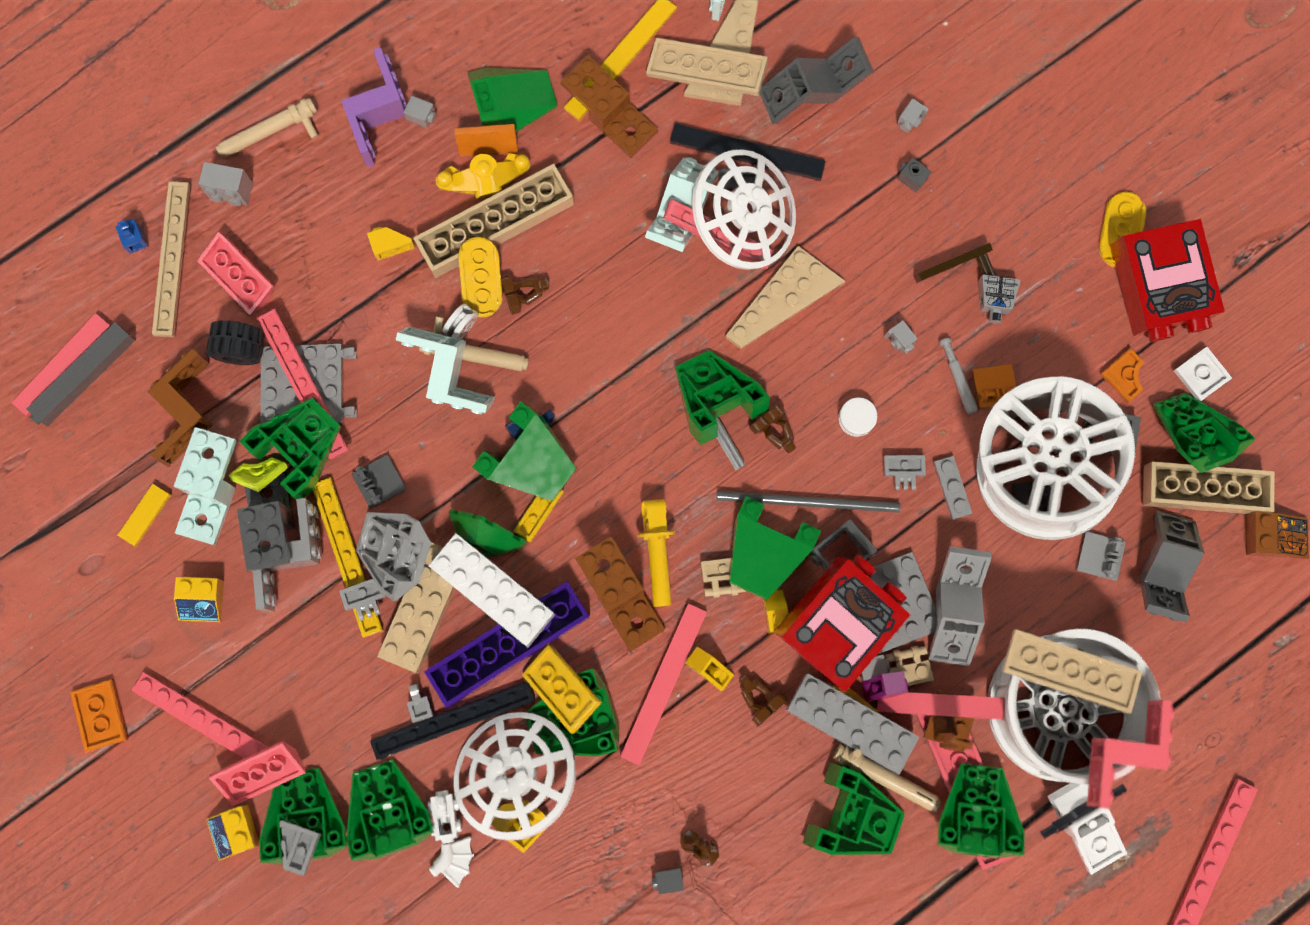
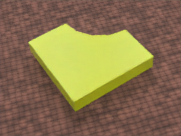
(258, 475)

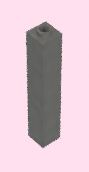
(80, 375)

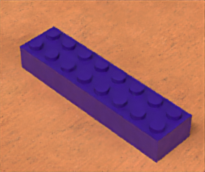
(500, 651)

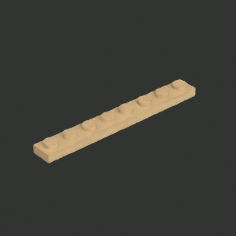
(171, 259)

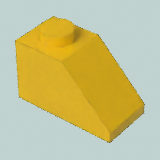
(388, 242)
(775, 610)
(709, 668)

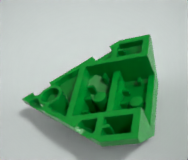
(485, 535)

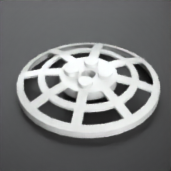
(738, 211)
(523, 780)

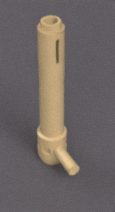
(294, 114)
(485, 355)
(857, 762)

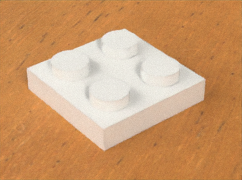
(1202, 374)

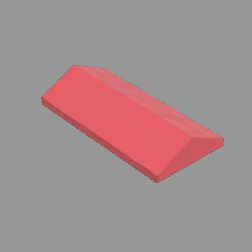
(236, 274)
(258, 773)

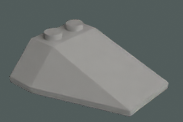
(393, 551)

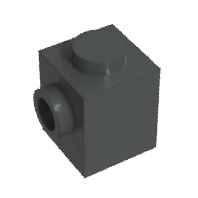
(914, 175)

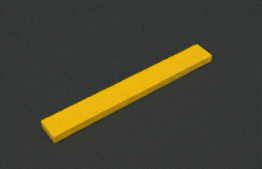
(628, 48)
(343, 548)

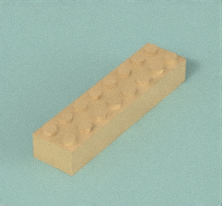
(496, 218)

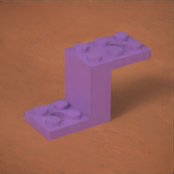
(375, 107)

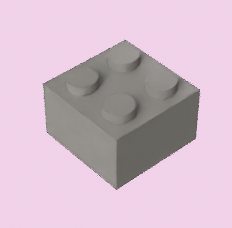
(225, 184)

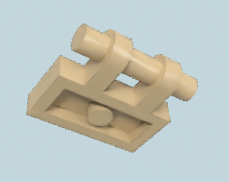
(718, 571)
(915, 673)

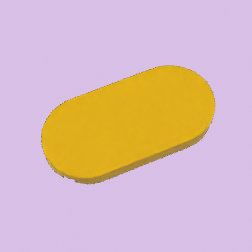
(1120, 219)
(480, 276)

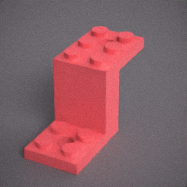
(1150, 755)

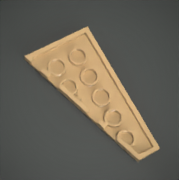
(734, 36)
(790, 291)

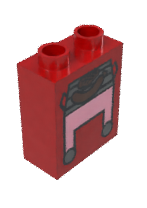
(1168, 280)
(844, 621)

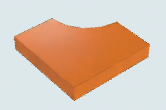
(1123, 375)

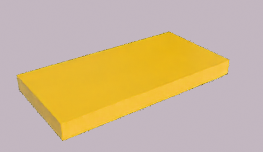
(561, 688)

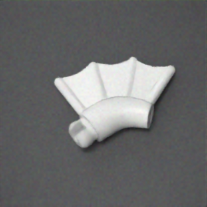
(453, 861)

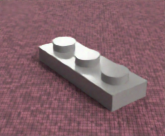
(952, 488)

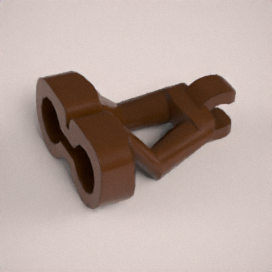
(514, 300)
(771, 417)
(762, 712)
(694, 844)

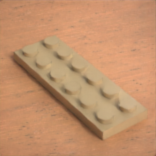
(707, 66)
(1072, 671)

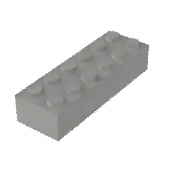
(852, 723)

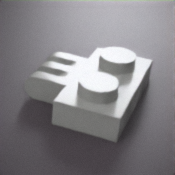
(904, 469)
(362, 597)

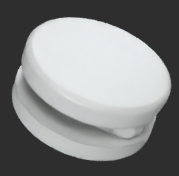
(460, 322)
(857, 417)

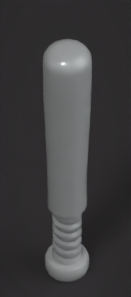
(960, 380)

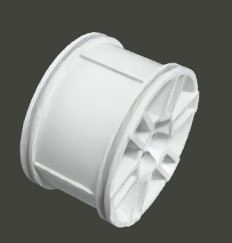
(1078, 400)
(1009, 731)

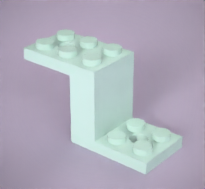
(679, 188)
(445, 370)
(205, 486)

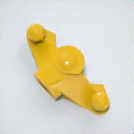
(484, 176)

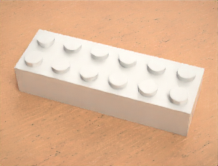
(492, 590)

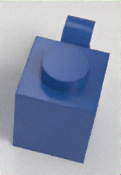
(131, 235)

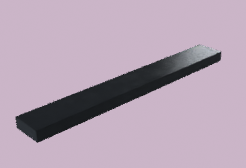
(718, 144)
(452, 720)

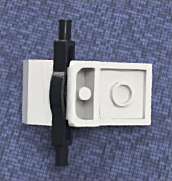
(1088, 826)

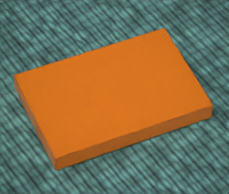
(486, 140)
(98, 715)

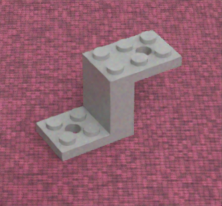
(301, 553)
(959, 606)

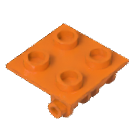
(993, 383)

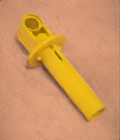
(656, 534)

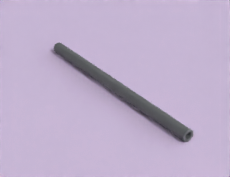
(810, 501)

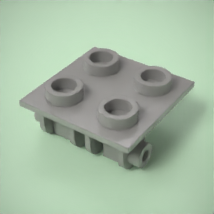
(1101, 556)

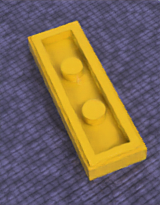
(144, 515)
(535, 517)

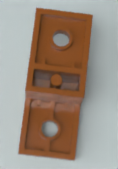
(609, 106)

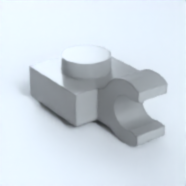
(419, 707)

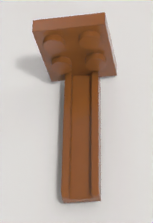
(949, 731)

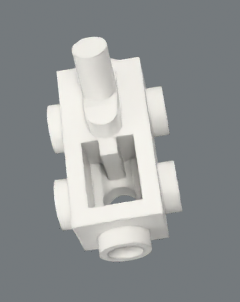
(444, 809)

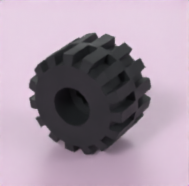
(235, 343)

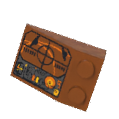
(1276, 535)

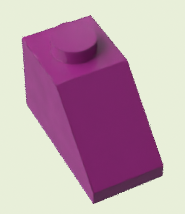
(885, 686)

